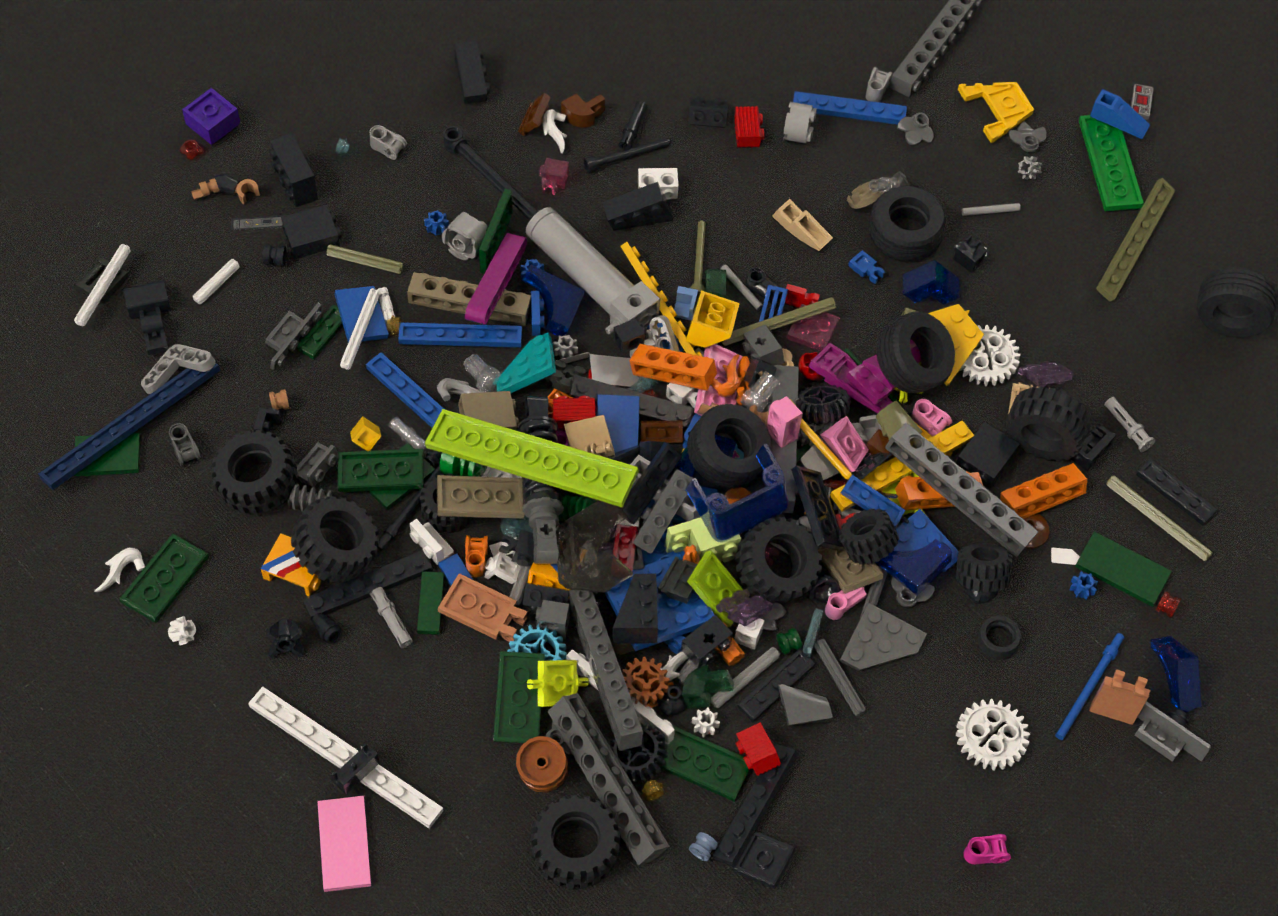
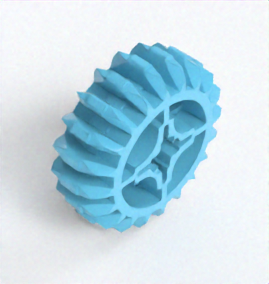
(542, 636)

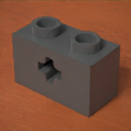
(763, 345)

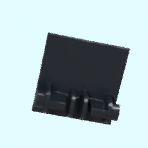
(869, 463)

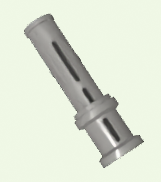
(1132, 432)

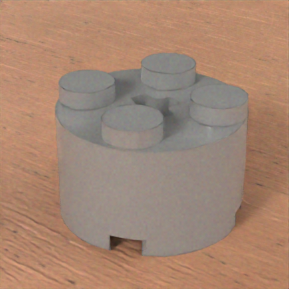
(799, 122)
(464, 236)

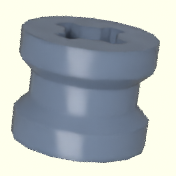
(703, 846)

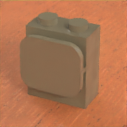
(490, 407)

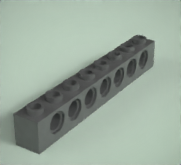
(932, 45)
(961, 489)
(605, 669)
(608, 778)

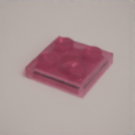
(814, 331)

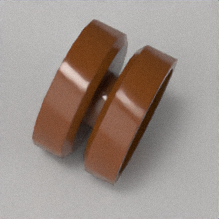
(545, 777)

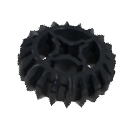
(823, 404)
(651, 760)

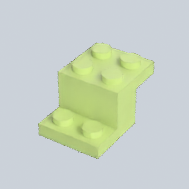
(696, 533)

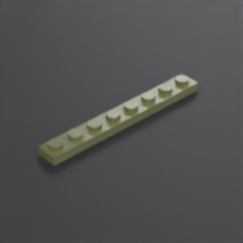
(1135, 240)

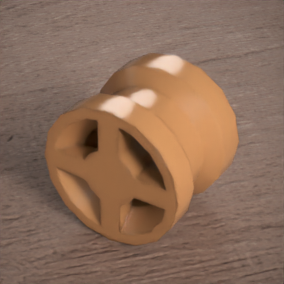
(279, 400)

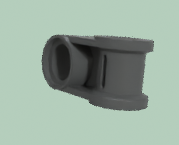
(184, 447)

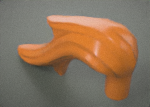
(733, 381)
(743, 387)

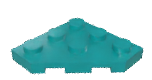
(530, 365)

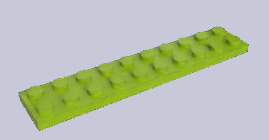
(532, 457)

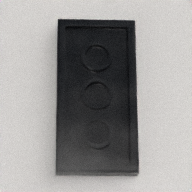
(818, 507)

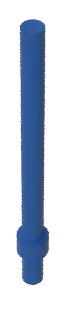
(1108, 654)

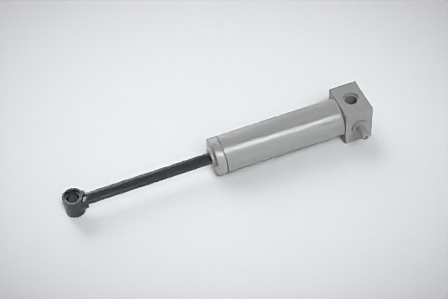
(570, 250)

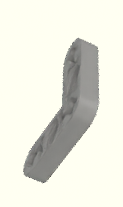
(172, 360)

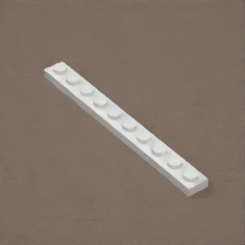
(340, 752)

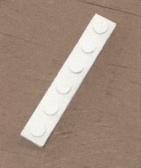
(645, 714)

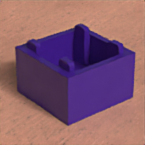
(211, 116)

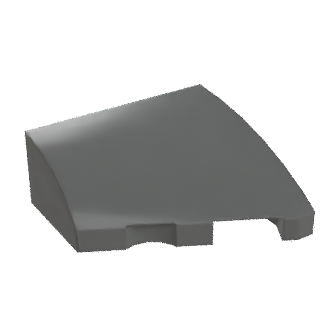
(803, 706)

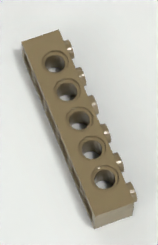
(439, 298)

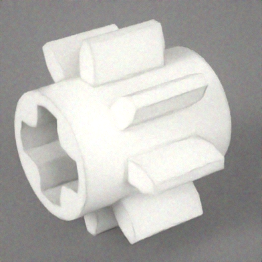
(182, 630)
(706, 716)

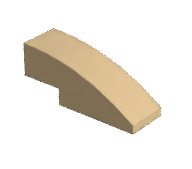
(802, 225)

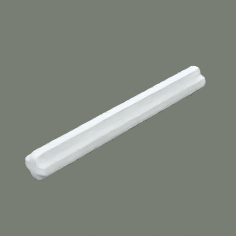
(102, 285)
(360, 329)

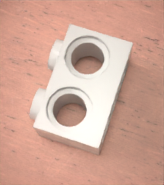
(665, 177)

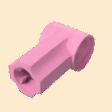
(844, 601)

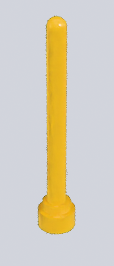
(825, 450)

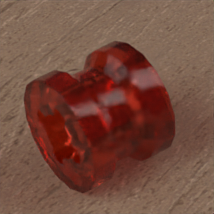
(1168, 604)

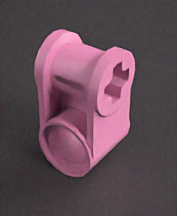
(931, 418)

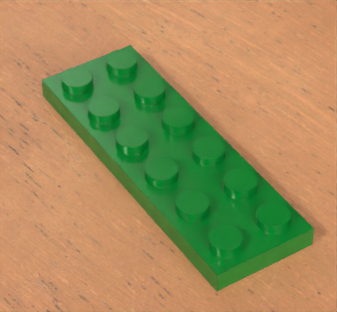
(1111, 165)

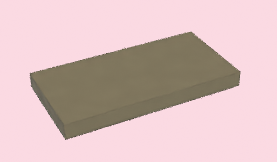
(479, 496)

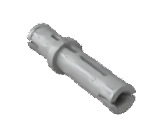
(387, 610)

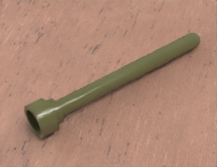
(699, 258)

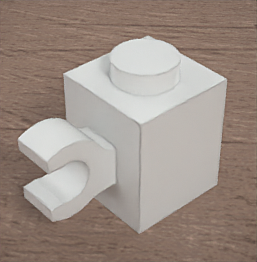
(681, 394)

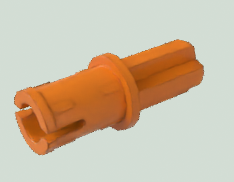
(691, 554)

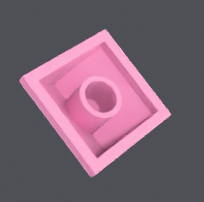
(846, 443)

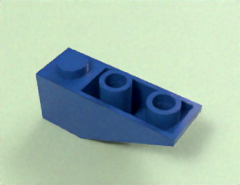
(1117, 113)

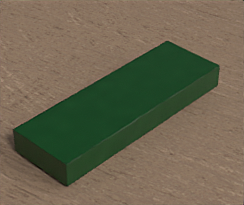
(321, 333)
(430, 599)

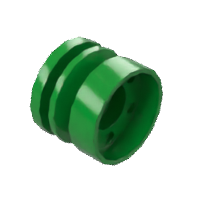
(460, 466)

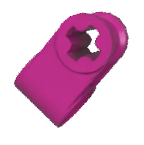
(991, 848)

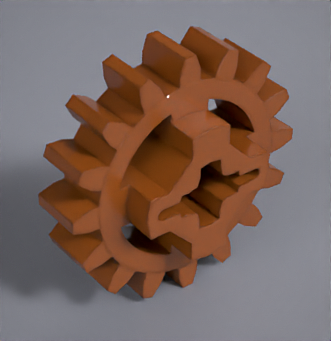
(653, 678)

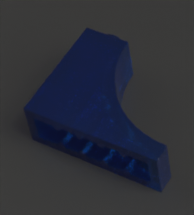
(559, 297)
(917, 567)
(1181, 672)

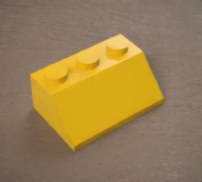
(712, 320)

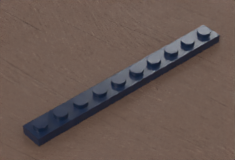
(124, 426)

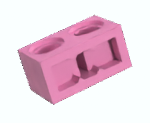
(784, 421)

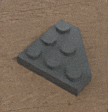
(880, 640)

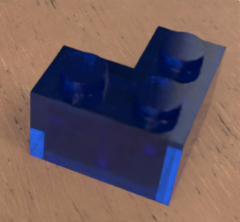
(932, 281)

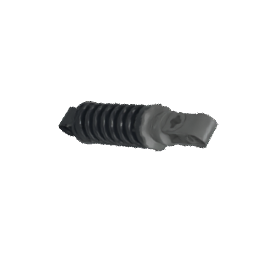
(541, 501)

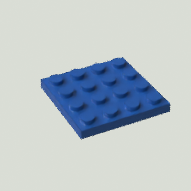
(673, 616)

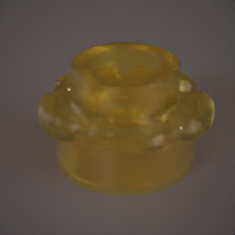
(393, 324)
(653, 790)

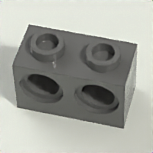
(554, 617)

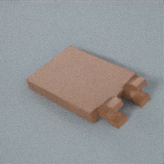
(482, 608)
(1120, 699)

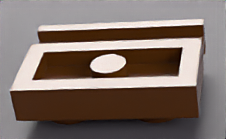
(534, 114)

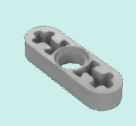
(661, 330)

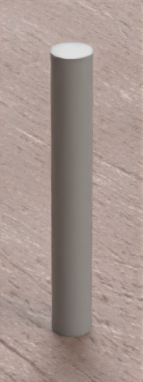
(990, 209)
(742, 288)

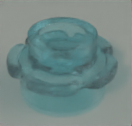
(342, 147)

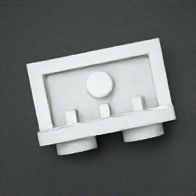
(430, 540)

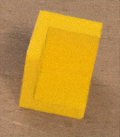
(365, 434)

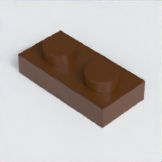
(662, 431)

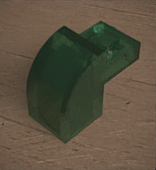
(715, 282)
(702, 683)

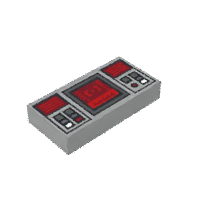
(1142, 100)

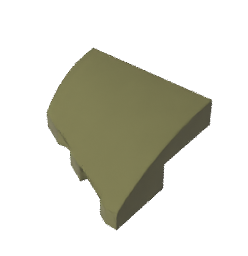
(893, 418)

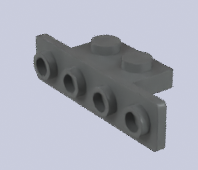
(288, 332)
(663, 510)
(1167, 735)

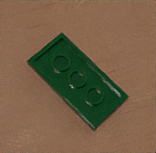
(496, 230)
(380, 470)
(1123, 568)
(164, 578)
(516, 705)
(705, 764)

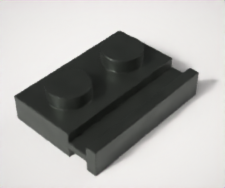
(675, 580)

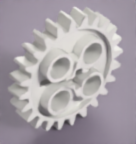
(1004, 351)
(1008, 748)

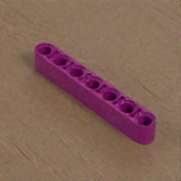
(496, 278)

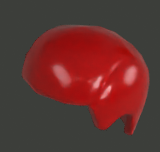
(807, 372)

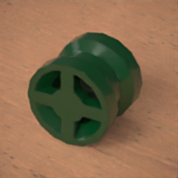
(789, 641)

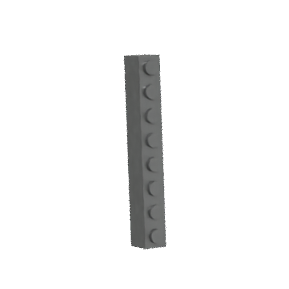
(787, 455)

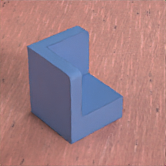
(685, 302)

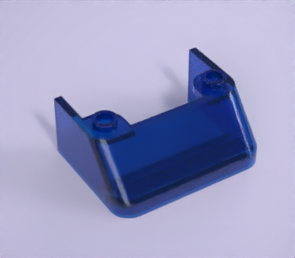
(730, 520)

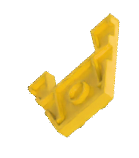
(1005, 102)
(963, 332)

